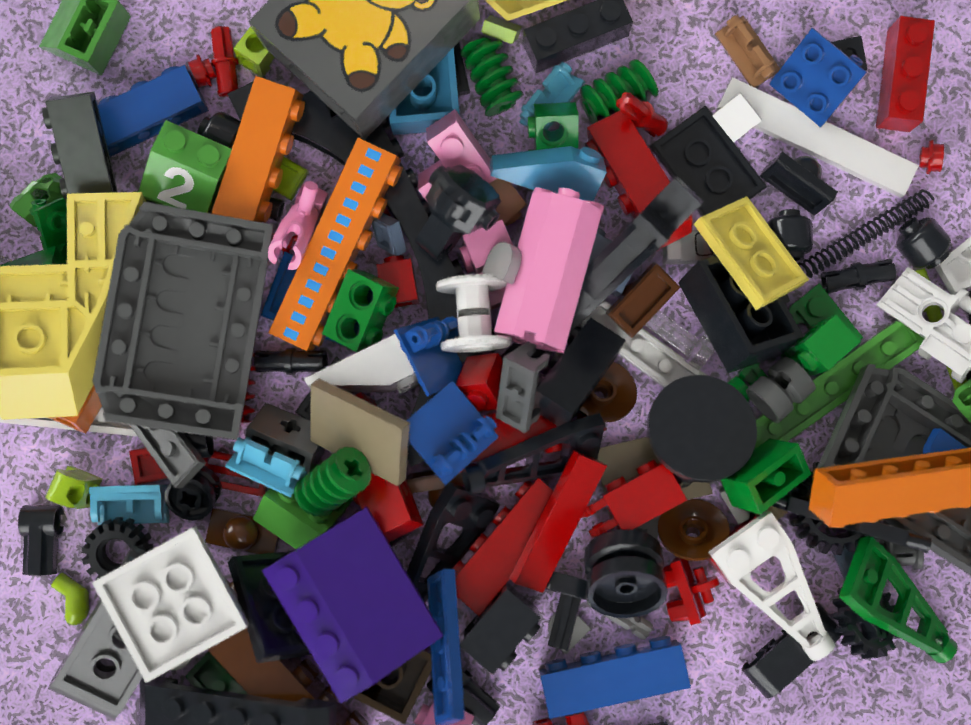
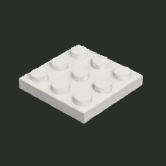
(170, 604)

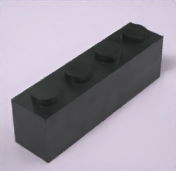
(79, 144)

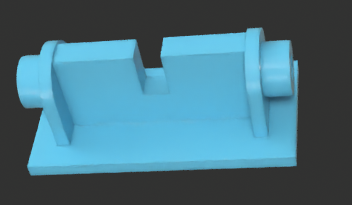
(559, 88)
(272, 471)

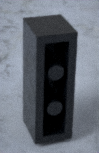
(576, 33)
(576, 371)

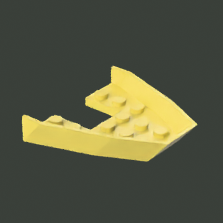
(57, 312)

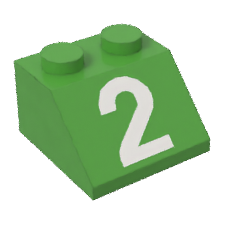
(184, 169)

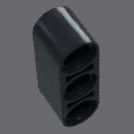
(783, 659)

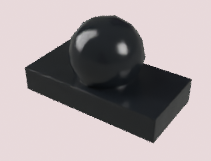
(800, 181)

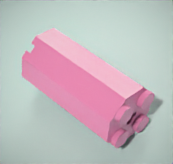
(553, 266)

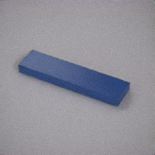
(446, 650)

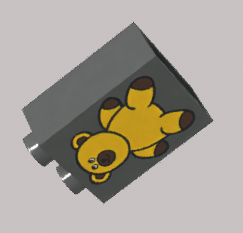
(362, 52)

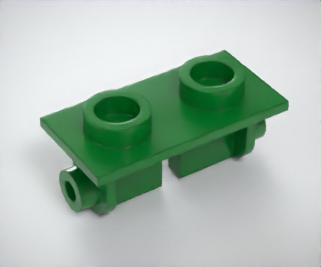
(52, 223)

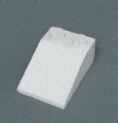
(374, 369)

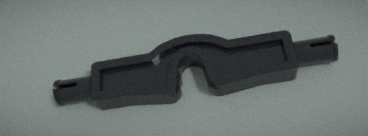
(874, 529)

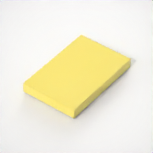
(751, 252)

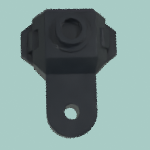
(458, 205)

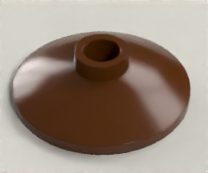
(619, 395)
(697, 518)

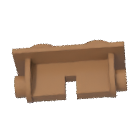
(747, 51)

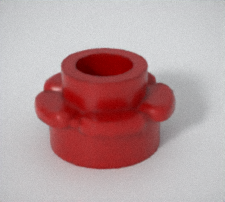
(202, 71)
(932, 157)

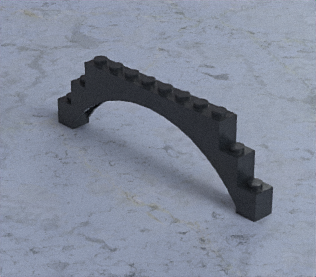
(337, 140)

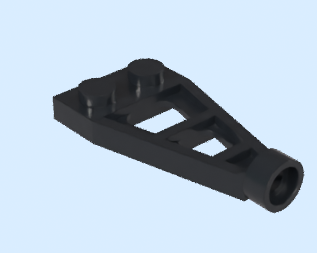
(579, 435)
(452, 507)

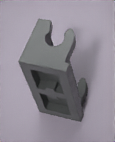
(519, 387)

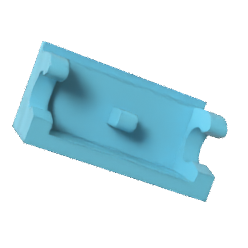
(136, 502)

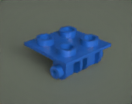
(818, 77)
(422, 347)
(450, 432)

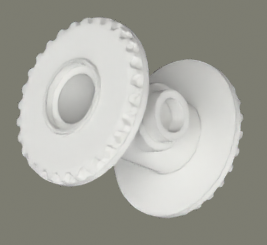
(473, 313)

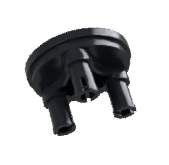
(701, 429)

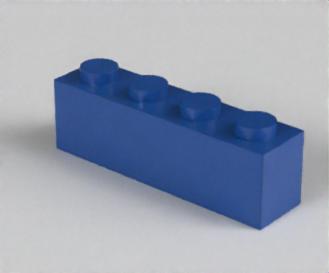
(146, 106)
(615, 677)

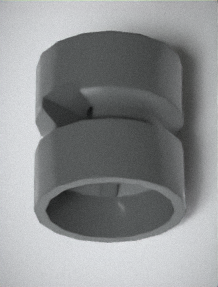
(785, 385)

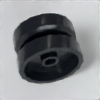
(625, 574)

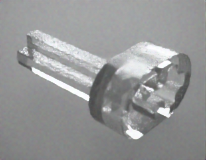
(696, 349)

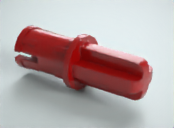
(224, 60)
(642, 114)

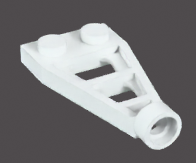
(751, 548)

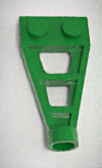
(807, 310)
(863, 591)

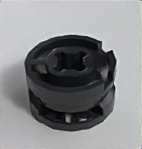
(196, 497)

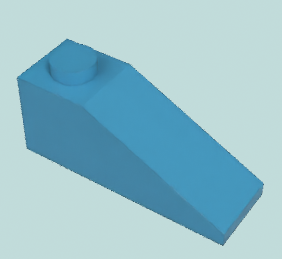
(552, 169)

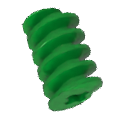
(490, 75)
(604, 93)
(333, 482)

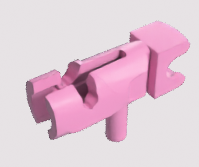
(300, 220)

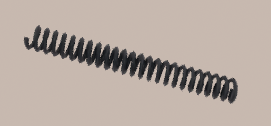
(873, 235)

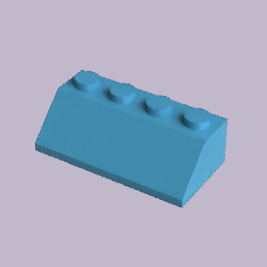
(428, 100)

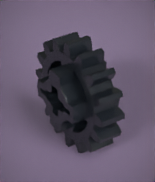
(862, 635)

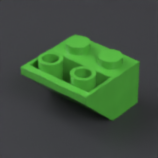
(86, 32)
(290, 522)

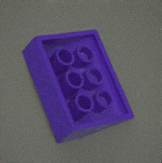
(353, 604)

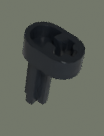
(572, 591)

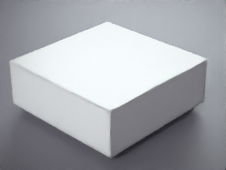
(737, 117)

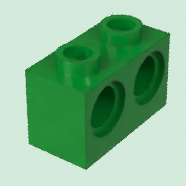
(564, 136)
(353, 306)

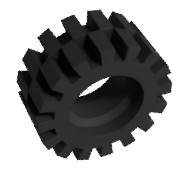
(109, 530)

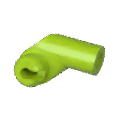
(75, 598)

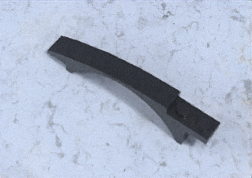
(631, 248)

